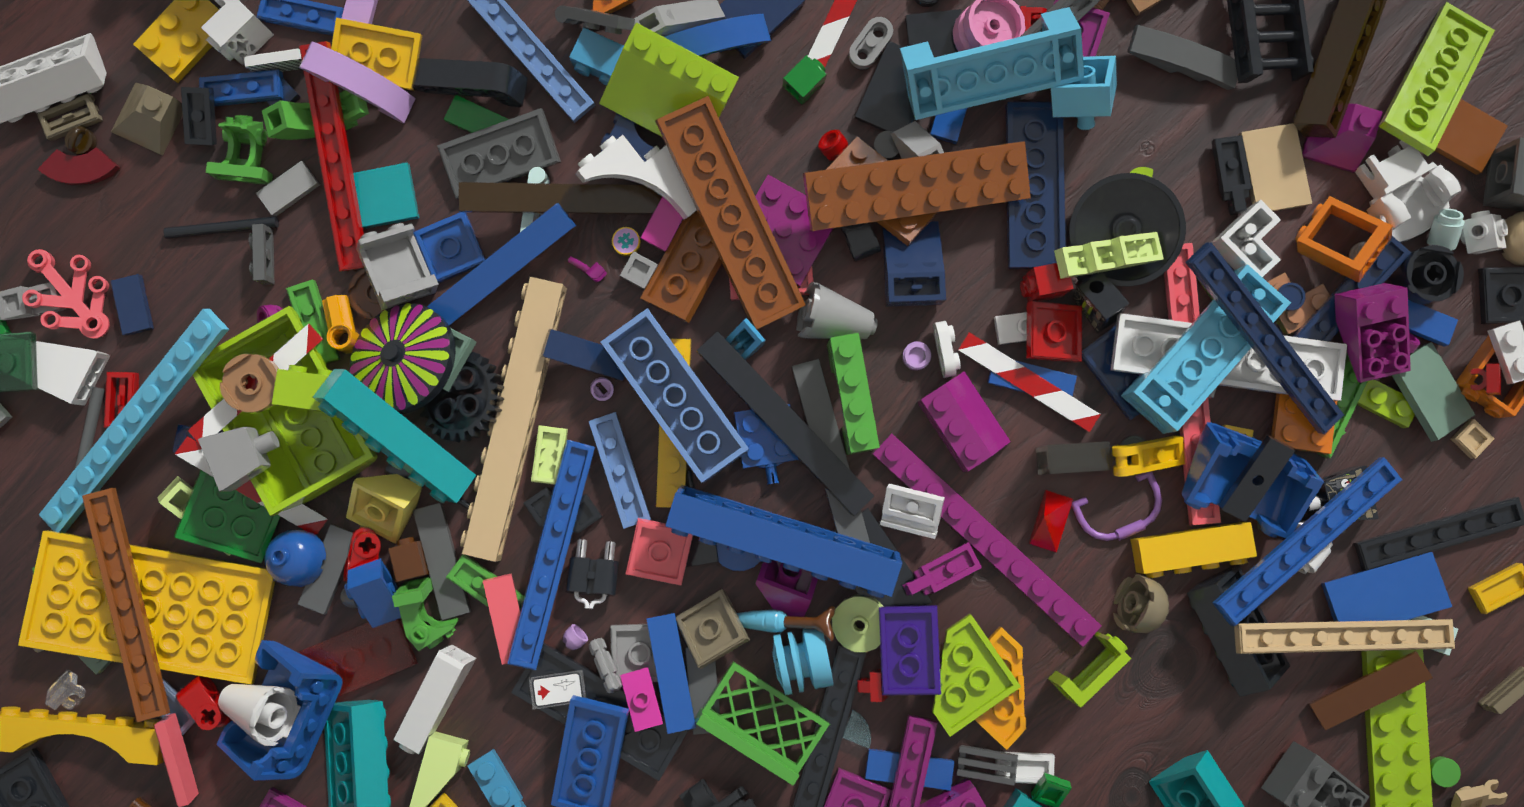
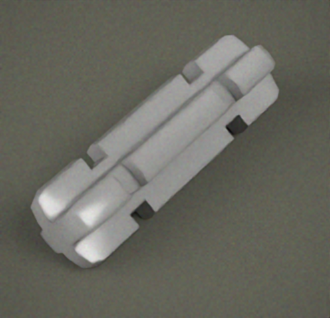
(605, 665)

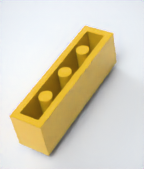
(1193, 548)

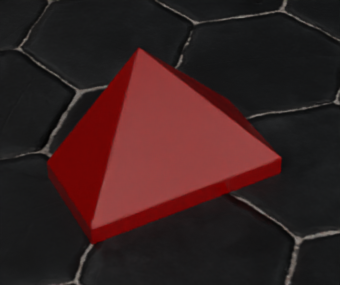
(1050, 521)

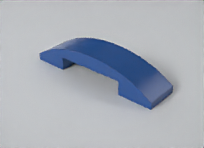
(723, 35)

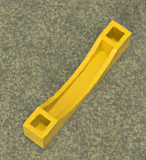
(131, 739)

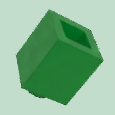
(805, 79)

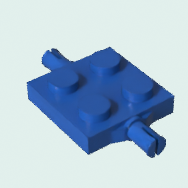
(764, 446)

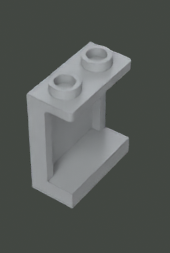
(395, 266)

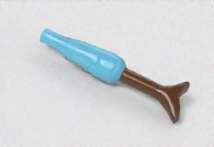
(778, 621)

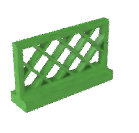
(750, 745)

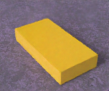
(1499, 588)

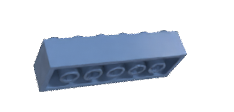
(675, 396)

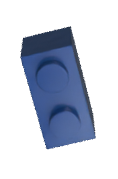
(372, 591)

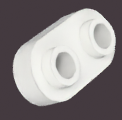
(943, 337)

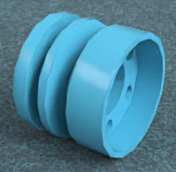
(802, 660)

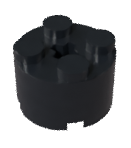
(1429, 275)

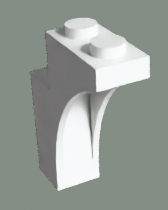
(657, 173)

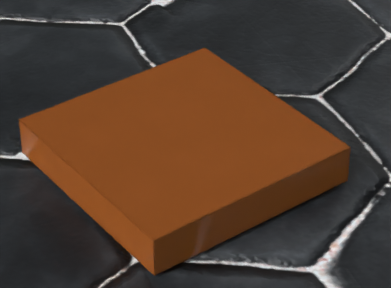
(1470, 137)

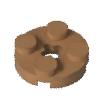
(235, 379)

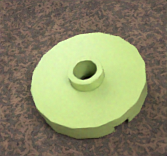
(843, 623)

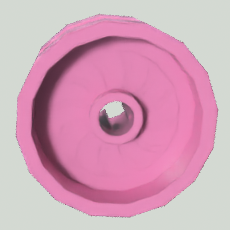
(988, 23)

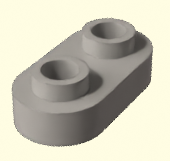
(869, 43)

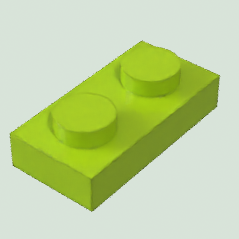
(1386, 403)

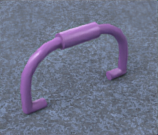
(1129, 529)

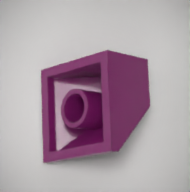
(1352, 141)
(786, 589)

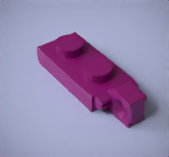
(943, 570)

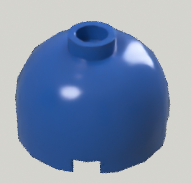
(295, 558)

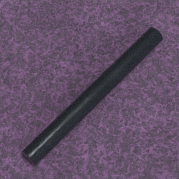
(218, 227)

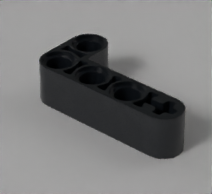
(470, 79)

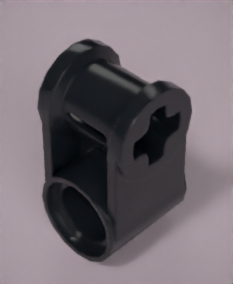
(861, 241)

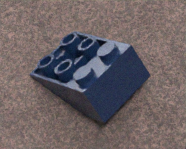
(914, 271)

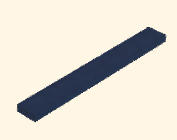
(1264, 337)

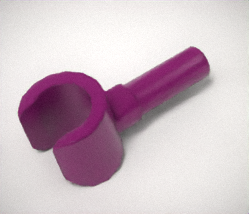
(595, 272)

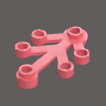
(70, 297)

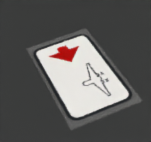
(556, 689)

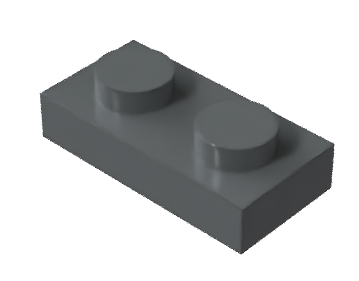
(262, 244)

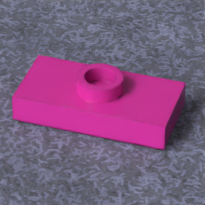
(641, 699)

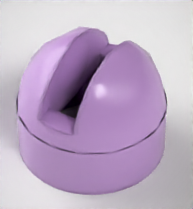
(596, 392)
(574, 637)

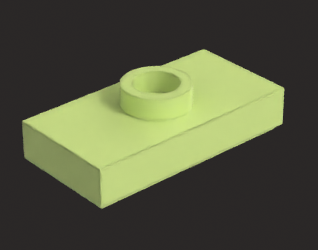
(548, 454)

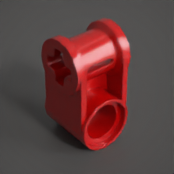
(361, 555)
(201, 702)

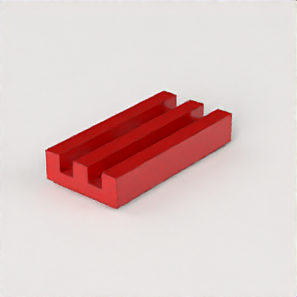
(128, 379)

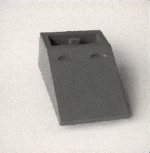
(1309, 781)

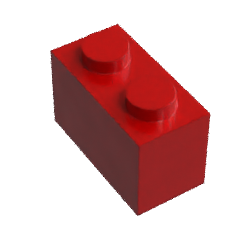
(1045, 283)

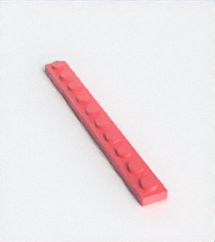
(1184, 307)

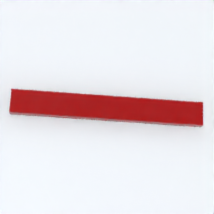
(335, 167)

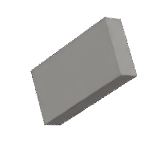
(288, 188)

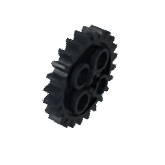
(463, 420)

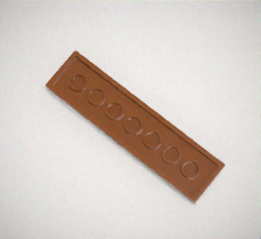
(916, 185)
(730, 212)

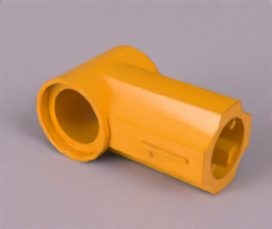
(339, 321)

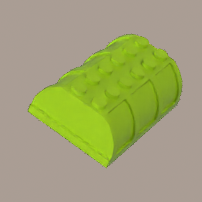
(313, 446)

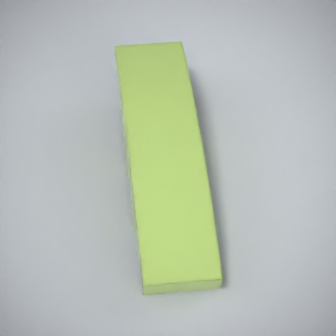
(1108, 255)

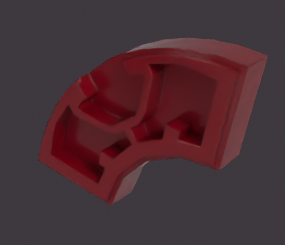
(80, 169)

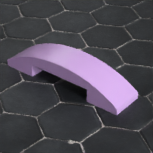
(358, 80)

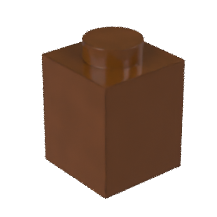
(408, 559)

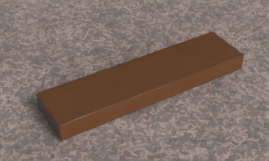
(1370, 690)

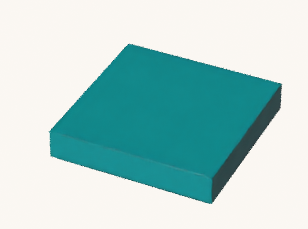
(386, 195)

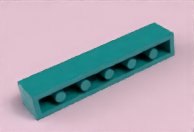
(393, 435)

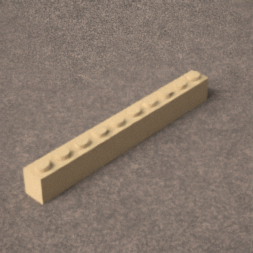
(514, 424)

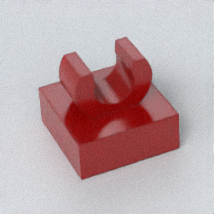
(1491, 379)

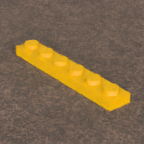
(671, 463)

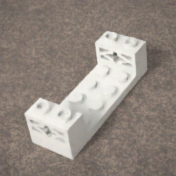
(236, 31)

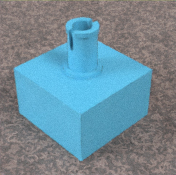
(1089, 96)

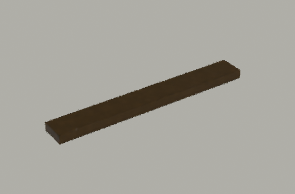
(540, 197)

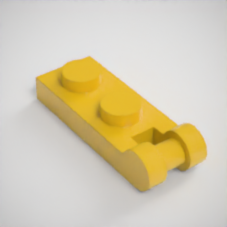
(1148, 456)

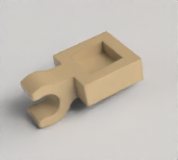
(1479, 796)

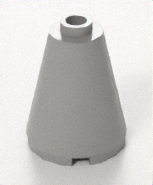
(833, 315)

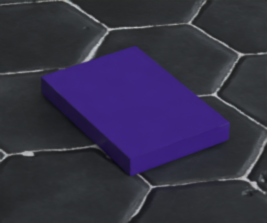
(910, 650)

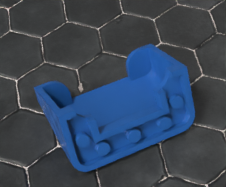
(1221, 459)
(316, 693)

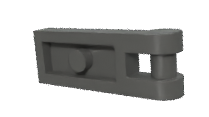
(593, 19)

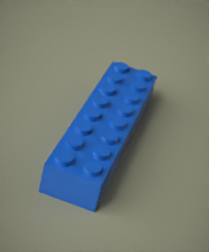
(785, 541)

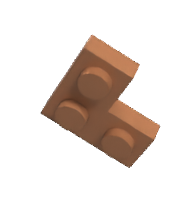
(1292, 320)

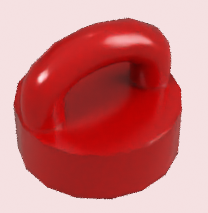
(832, 144)

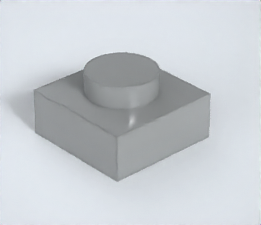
(638, 270)

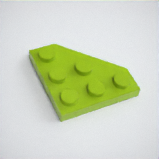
(971, 676)

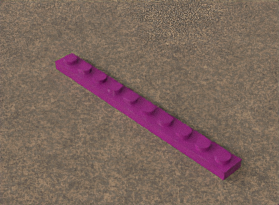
(989, 542)

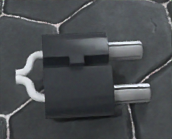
(591, 575)

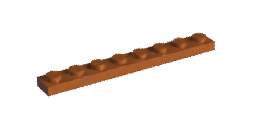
(126, 604)

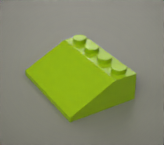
(661, 77)

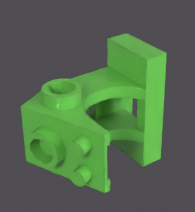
(237, 132)
(410, 600)

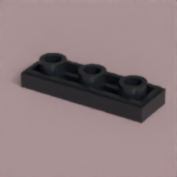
(1248, 492)

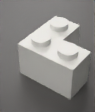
(1242, 241)

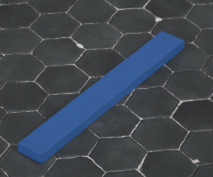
(1307, 541)
(550, 555)

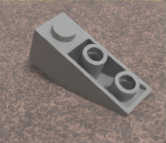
(680, 16)

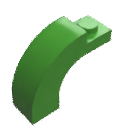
(295, 121)

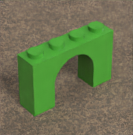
(850, 372)

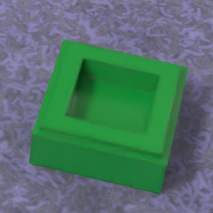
(1051, 790)

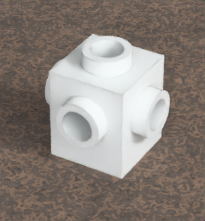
(1484, 233)

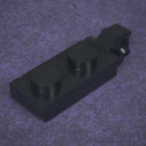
(1232, 172)

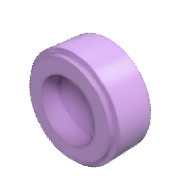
(916, 355)

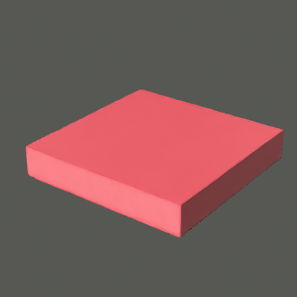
(658, 553)

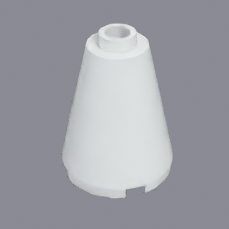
(260, 710)

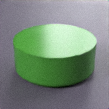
(1444, 771)

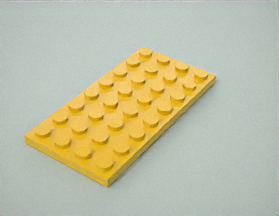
(199, 609)

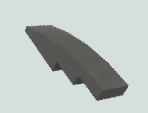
(1184, 56)

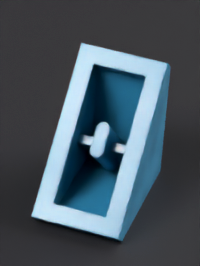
(746, 339)

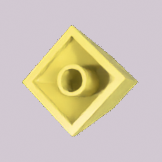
(383, 504)

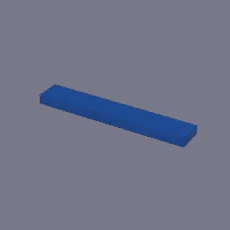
(503, 264)

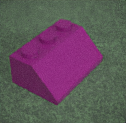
(964, 422)

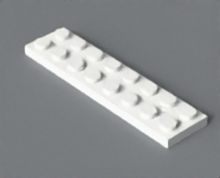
(1145, 340)

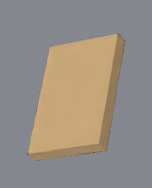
(1276, 167)

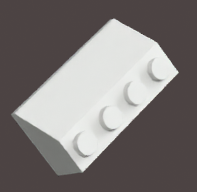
(50, 77)

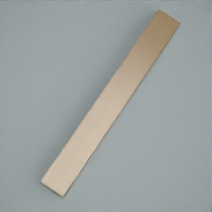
(1344, 636)

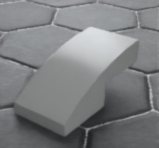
(14, 308)

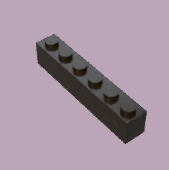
(1338, 67)

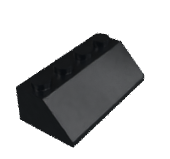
(1246, 672)

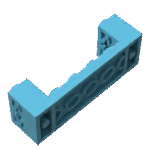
(994, 69)
(1198, 360)

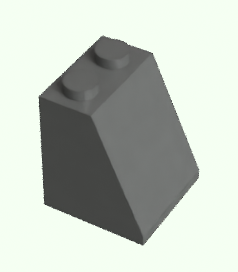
(1506, 177)

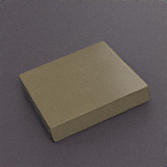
(711, 629)

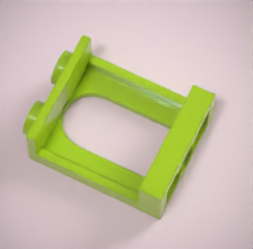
(1089, 680)

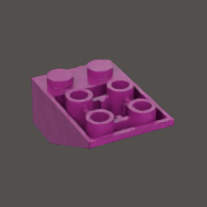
(1375, 330)

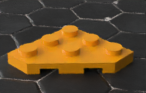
(1007, 718)

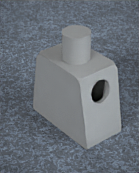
(237, 455)

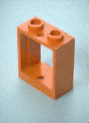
(1350, 268)
(1512, 402)

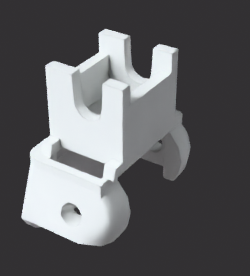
(1402, 193)

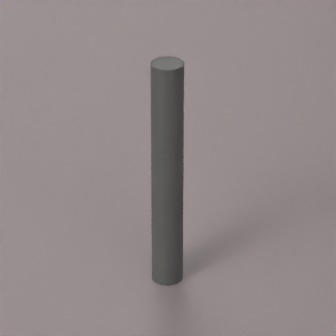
(90, 423)

